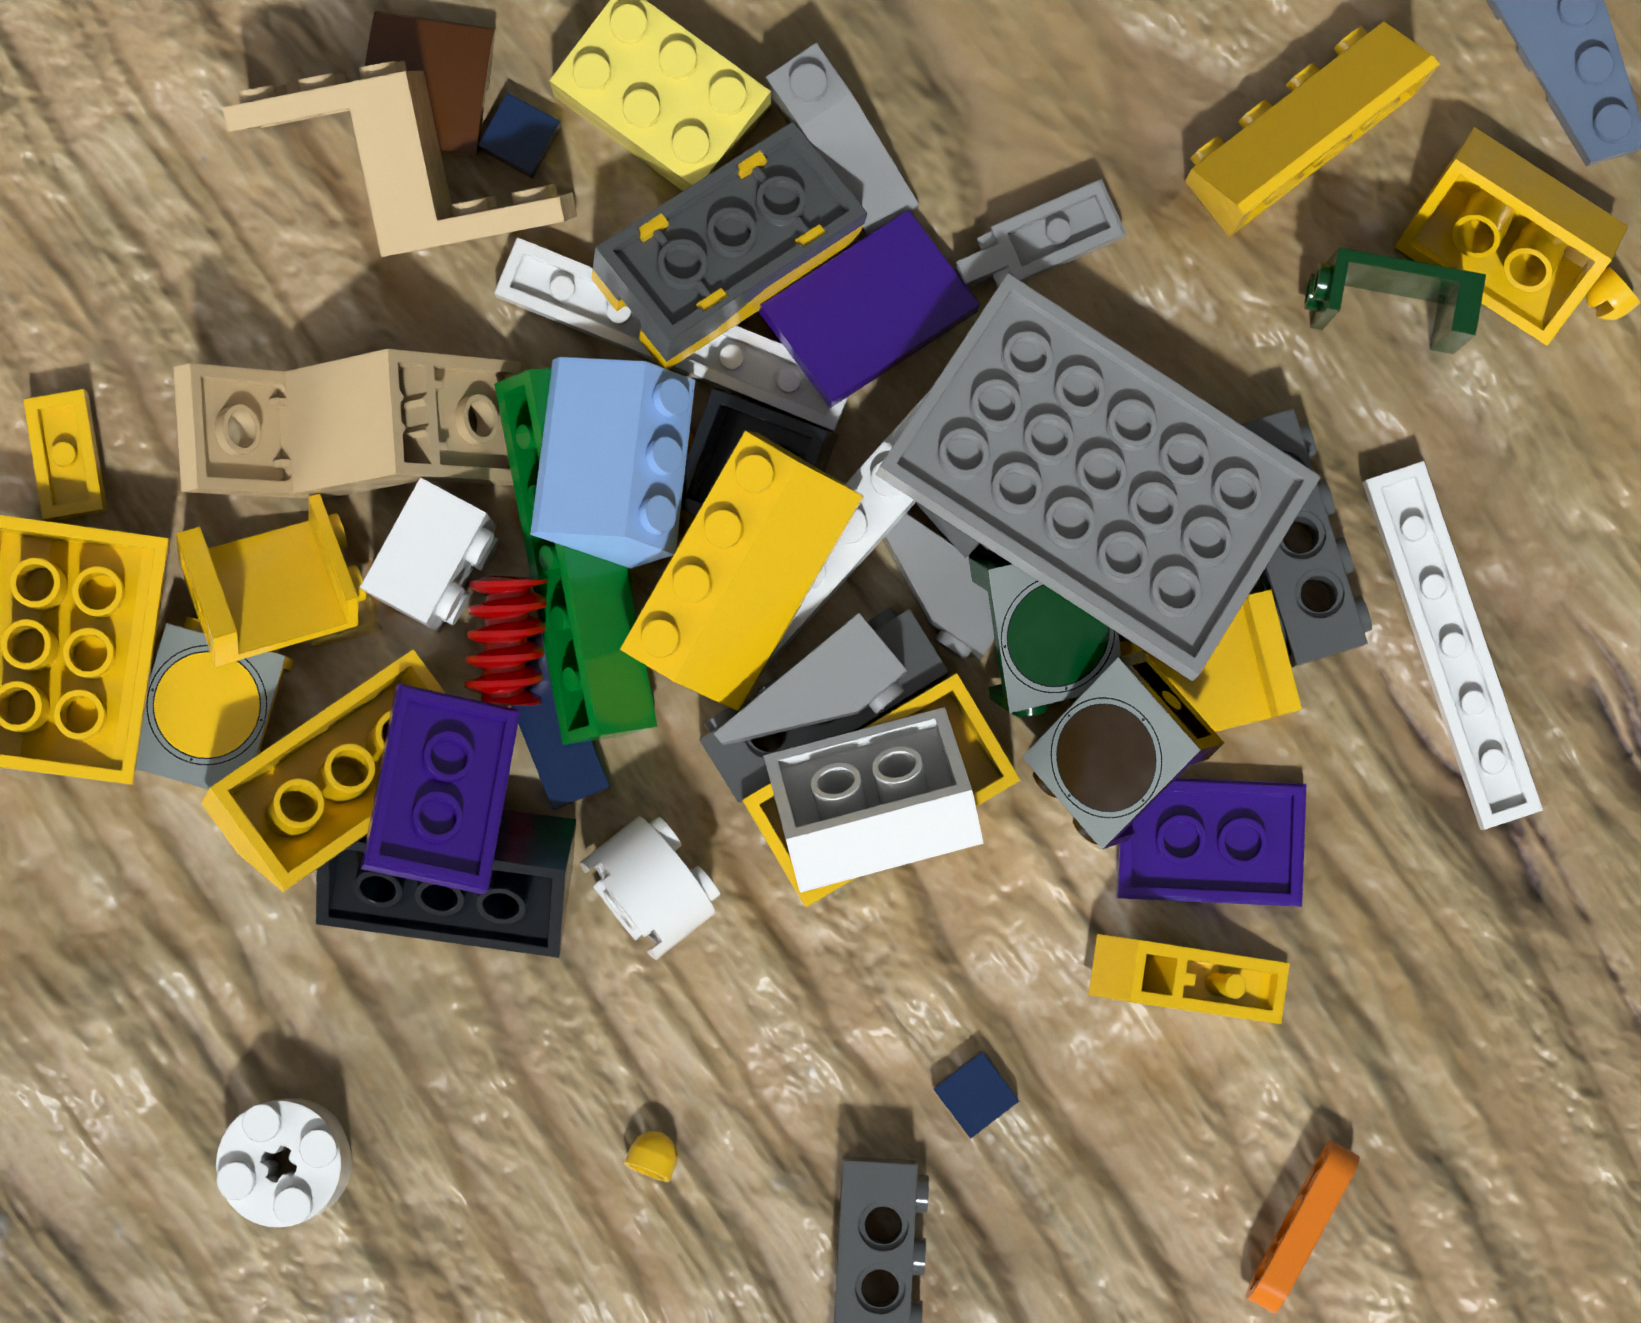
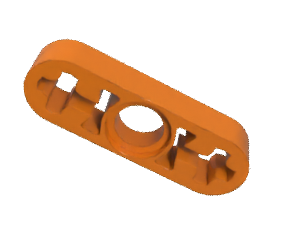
(1302, 1226)

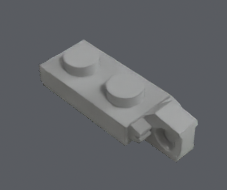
(1045, 237)

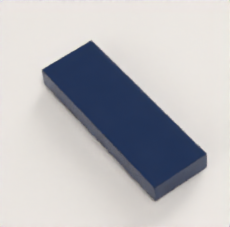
(565, 770)

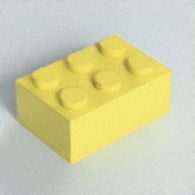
(660, 92)

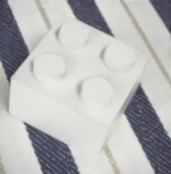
(432, 556)

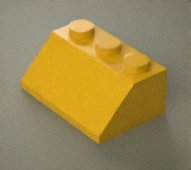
(1518, 228)

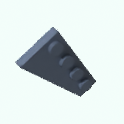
(1580, 70)

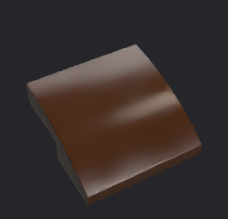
(455, 69)

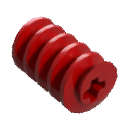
(506, 640)

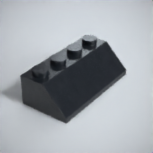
(517, 914)

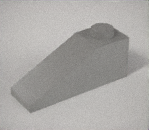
(828, 115)
(942, 587)
(828, 684)

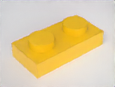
(65, 455)

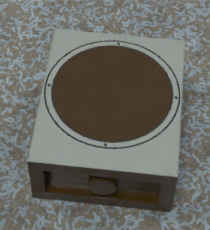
(1120, 748)

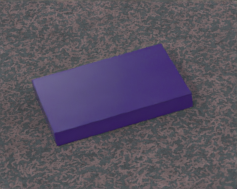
(869, 308)
(441, 789)
(1217, 844)

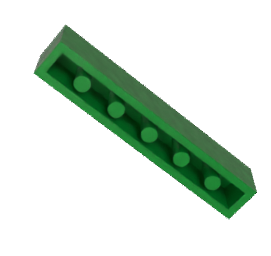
(589, 599)

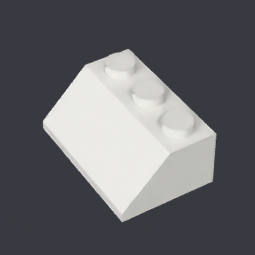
(873, 799)

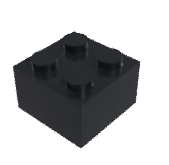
(722, 428)

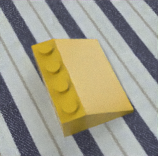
(76, 646)

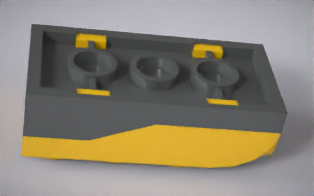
(728, 244)

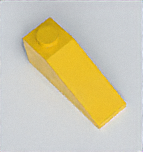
(1188, 979)

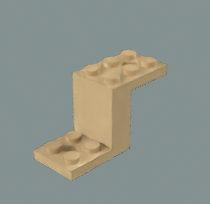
(399, 158)
(341, 425)

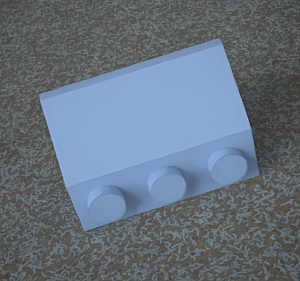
(613, 459)

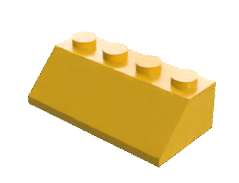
(1309, 125)
(742, 571)
(315, 785)

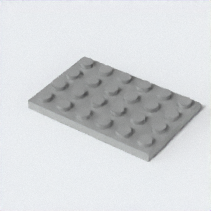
(1099, 477)

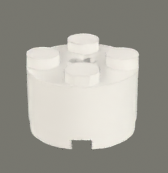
(651, 885)
(251, 1176)

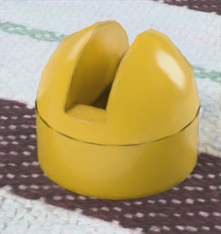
(1613, 295)
(653, 1156)

